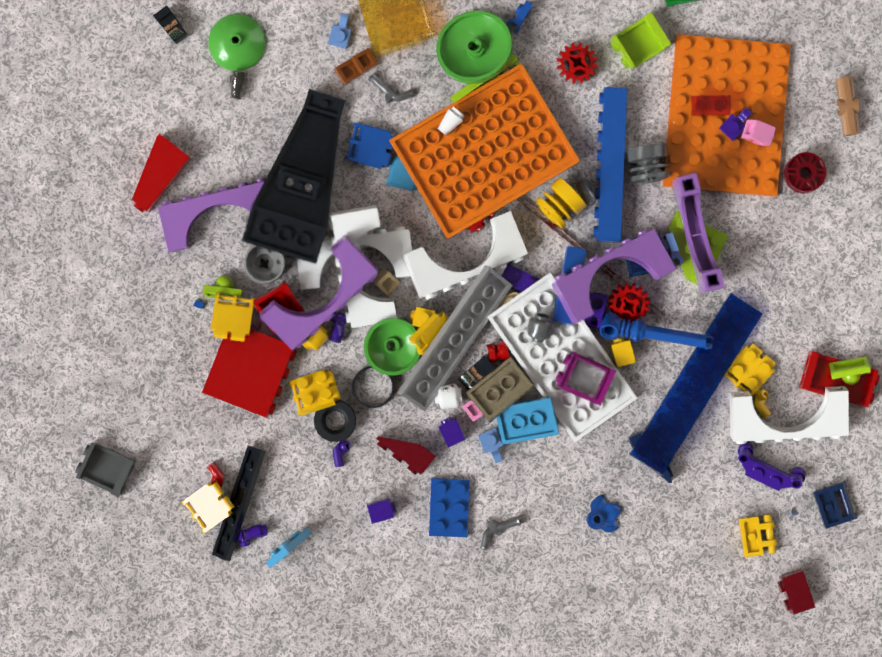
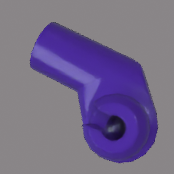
(338, 452)

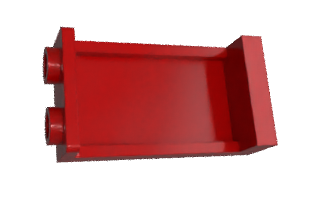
(818, 376)

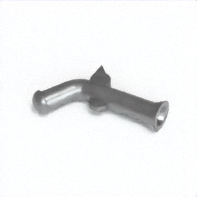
(389, 90)
(497, 529)

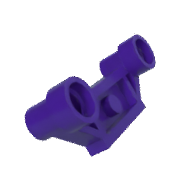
(767, 473)

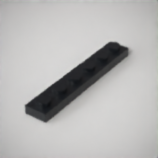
(240, 499)

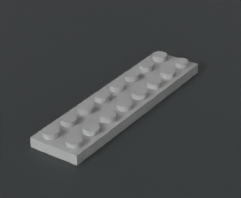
(455, 338)

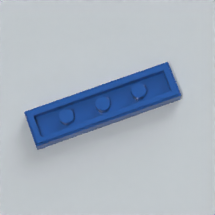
(572, 258)

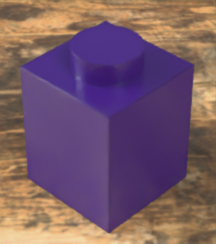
(451, 431)
(381, 510)

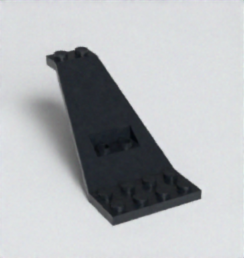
(290, 216)

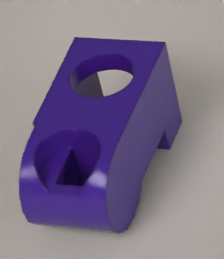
(598, 304)

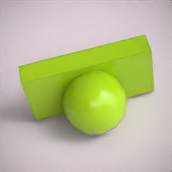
(223, 285)
(850, 369)

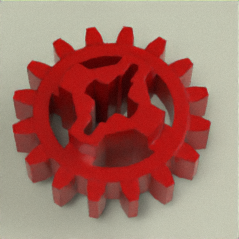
(584, 68)
(632, 295)

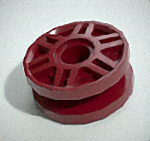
(816, 170)

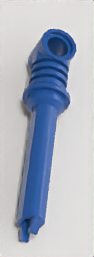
(613, 326)

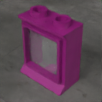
(585, 378)

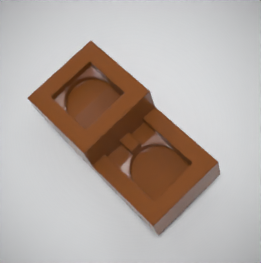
(356, 66)

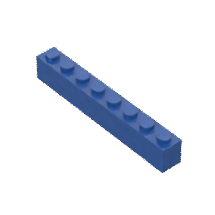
(611, 164)

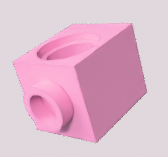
(758, 132)

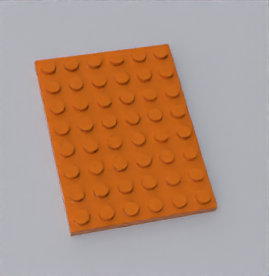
(755, 79)
(490, 158)

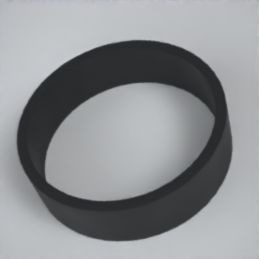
(353, 390)

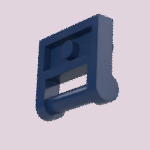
(829, 507)

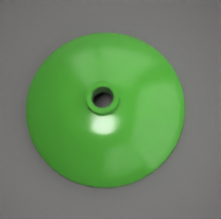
(244, 53)
(395, 359)

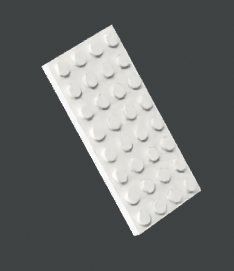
(546, 359)

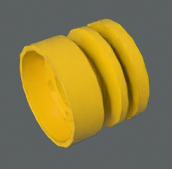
(562, 202)

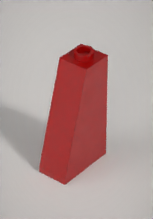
(159, 173)

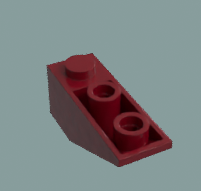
(412, 453)

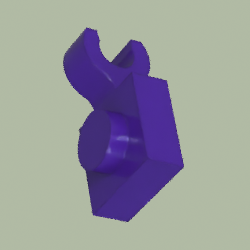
(734, 125)

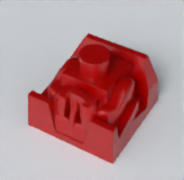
(282, 295)

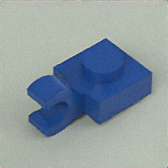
(522, 12)

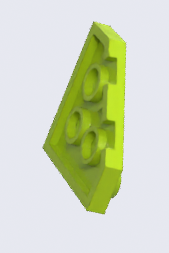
(715, 238)

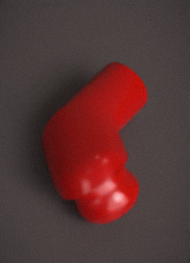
(217, 474)

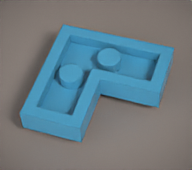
(286, 547)

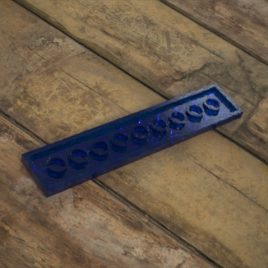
(695, 385)

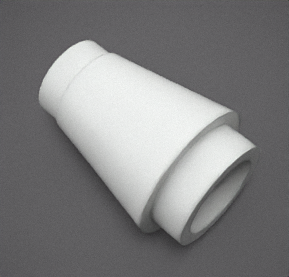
(451, 120)

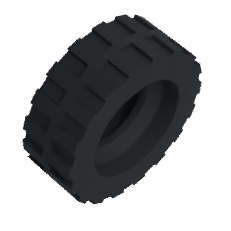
(335, 435)

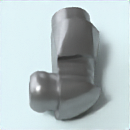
(586, 191)

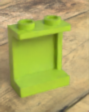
(640, 42)

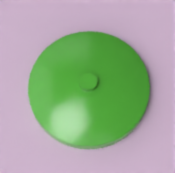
(474, 47)

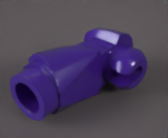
(338, 327)
(253, 532)

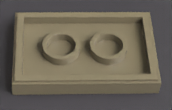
(500, 389)

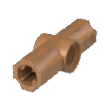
(848, 106)

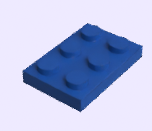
(449, 507)

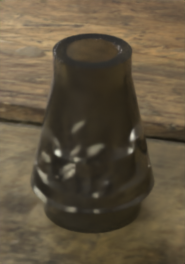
(237, 84)

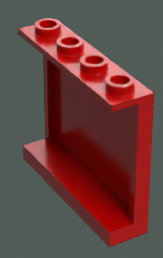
(250, 372)

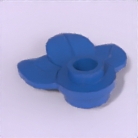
(605, 512)

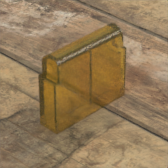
(396, 24)

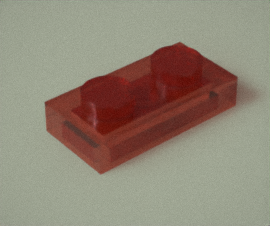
(711, 105)

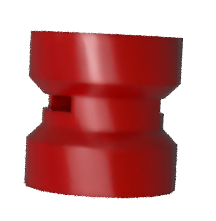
(502, 350)

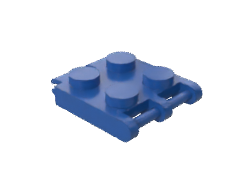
(370, 146)

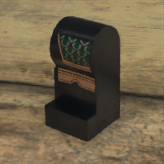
(170, 24)
(476, 373)

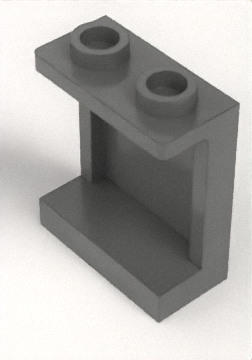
(105, 468)

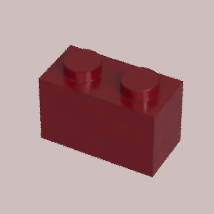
(796, 592)

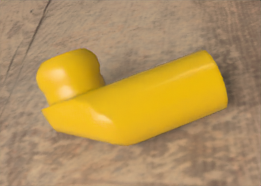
(760, 401)

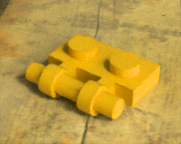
(751, 535)

